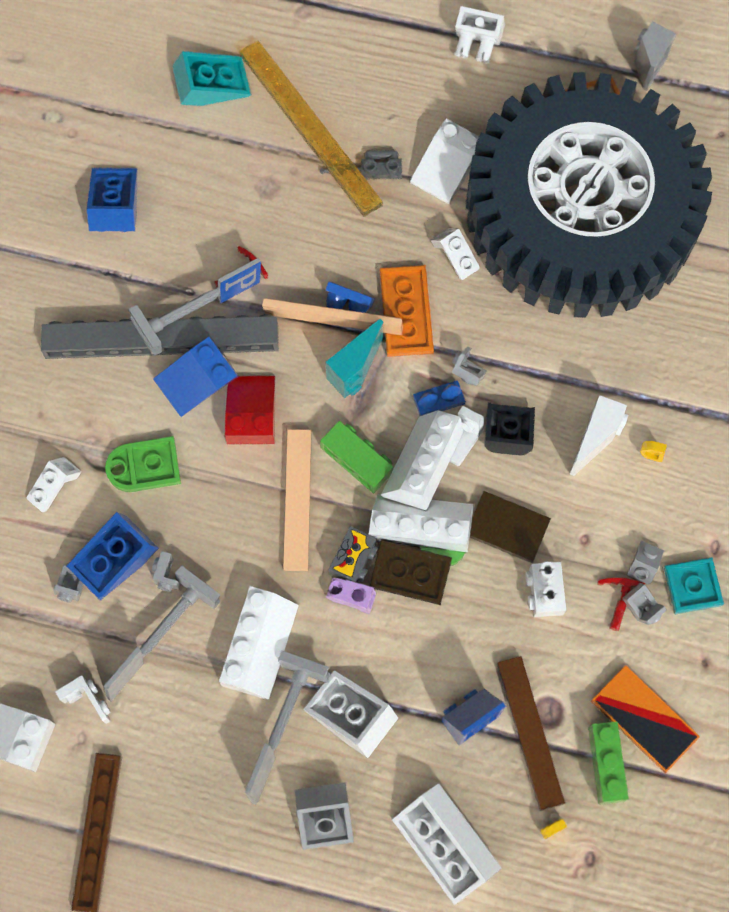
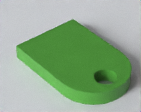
(146, 465)

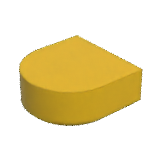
(653, 450)
(553, 828)

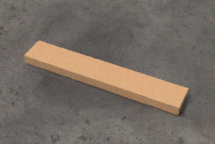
(330, 315)
(297, 500)

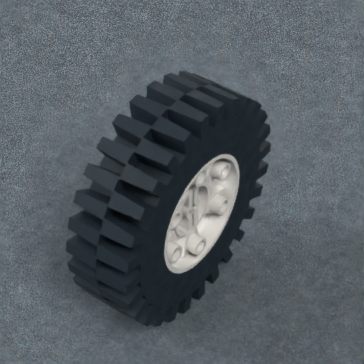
(595, 143)

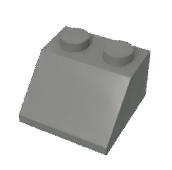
(652, 52)
(324, 816)

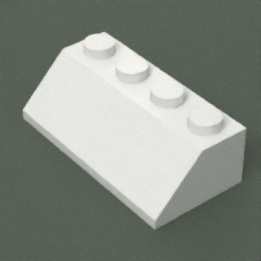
(424, 459)
(440, 526)
(258, 643)
(446, 844)

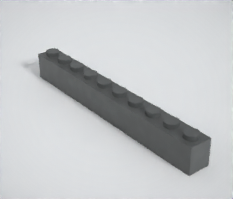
(177, 338)

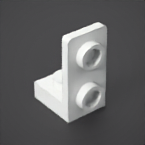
(457, 252)
(472, 429)
(51, 481)
(72, 693)

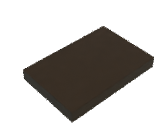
(508, 527)
(410, 572)

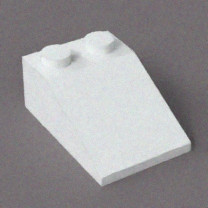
(446, 161)
(604, 423)
(351, 713)
(23, 737)

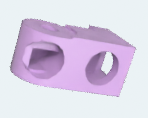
(351, 594)

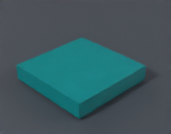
(693, 585)

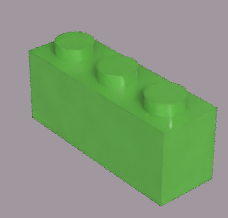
(357, 456)
(608, 763)

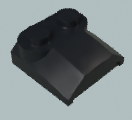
(509, 429)

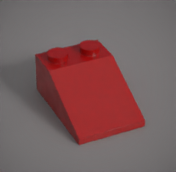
(250, 410)

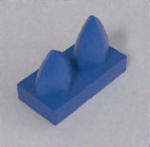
(338, 296)
(439, 398)

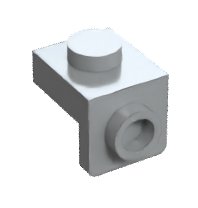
(468, 371)
(645, 563)
(162, 569)
(68, 586)
(643, 605)

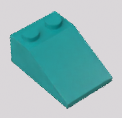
(210, 78)
(351, 364)

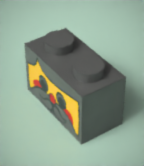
(353, 556)

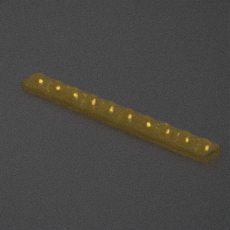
(311, 129)

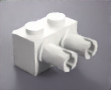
(479, 26)
(546, 589)

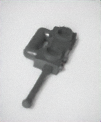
(374, 170)

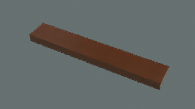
(530, 733)
(96, 833)

